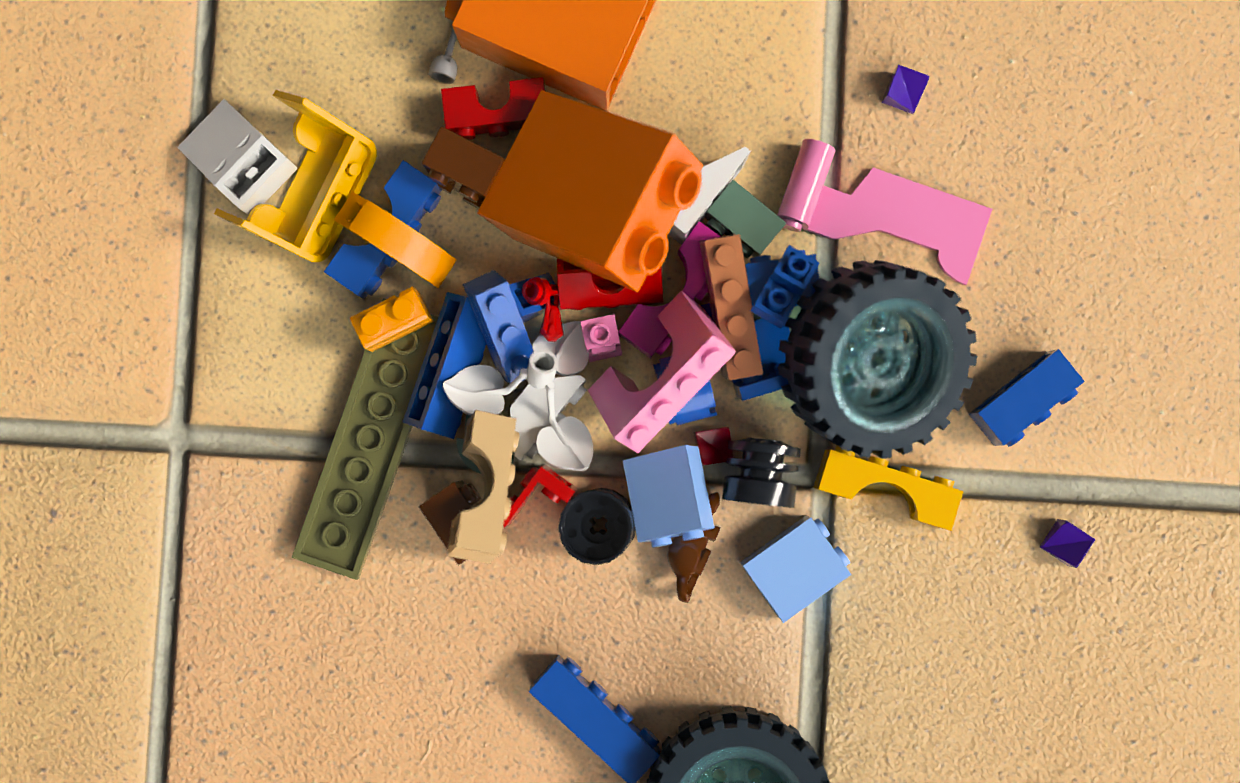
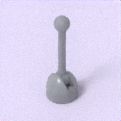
(444, 66)

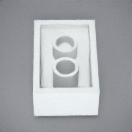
(715, 179)

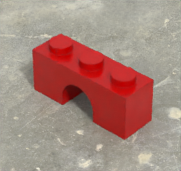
(469, 118)
(584, 289)

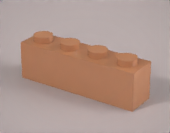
(731, 304)

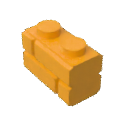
(391, 319)

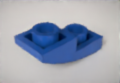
(785, 287)

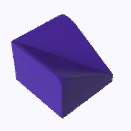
(905, 89)
(1067, 543)

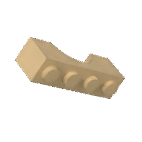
(489, 444)

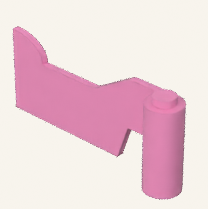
(883, 205)

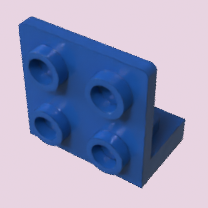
(770, 381)

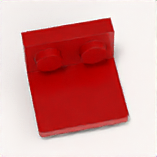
(554, 488)

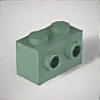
(743, 214)

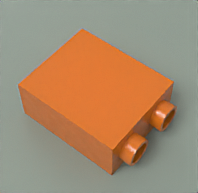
(569, 43)
(593, 189)

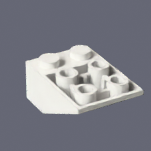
(236, 157)

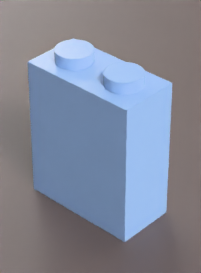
(668, 495)
(797, 567)

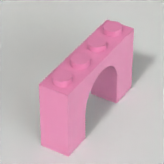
(696, 356)

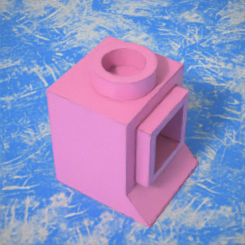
(601, 338)

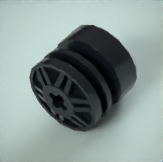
(761, 473)
(578, 532)

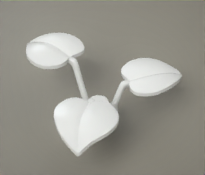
(481, 388)

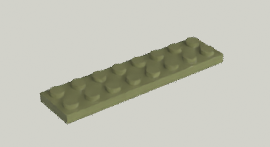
(363, 458)

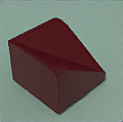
(713, 445)

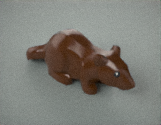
(691, 556)

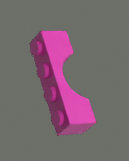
(643, 326)

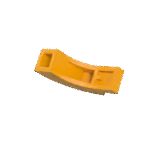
(395, 239)

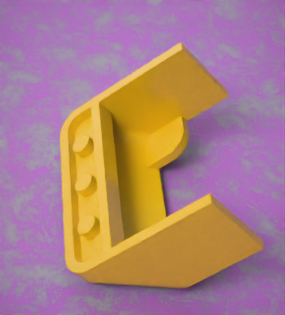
(331, 170)

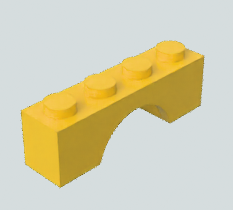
(927, 500)

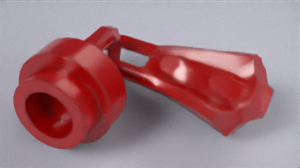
(538, 292)

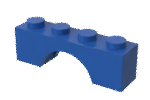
(362, 266)

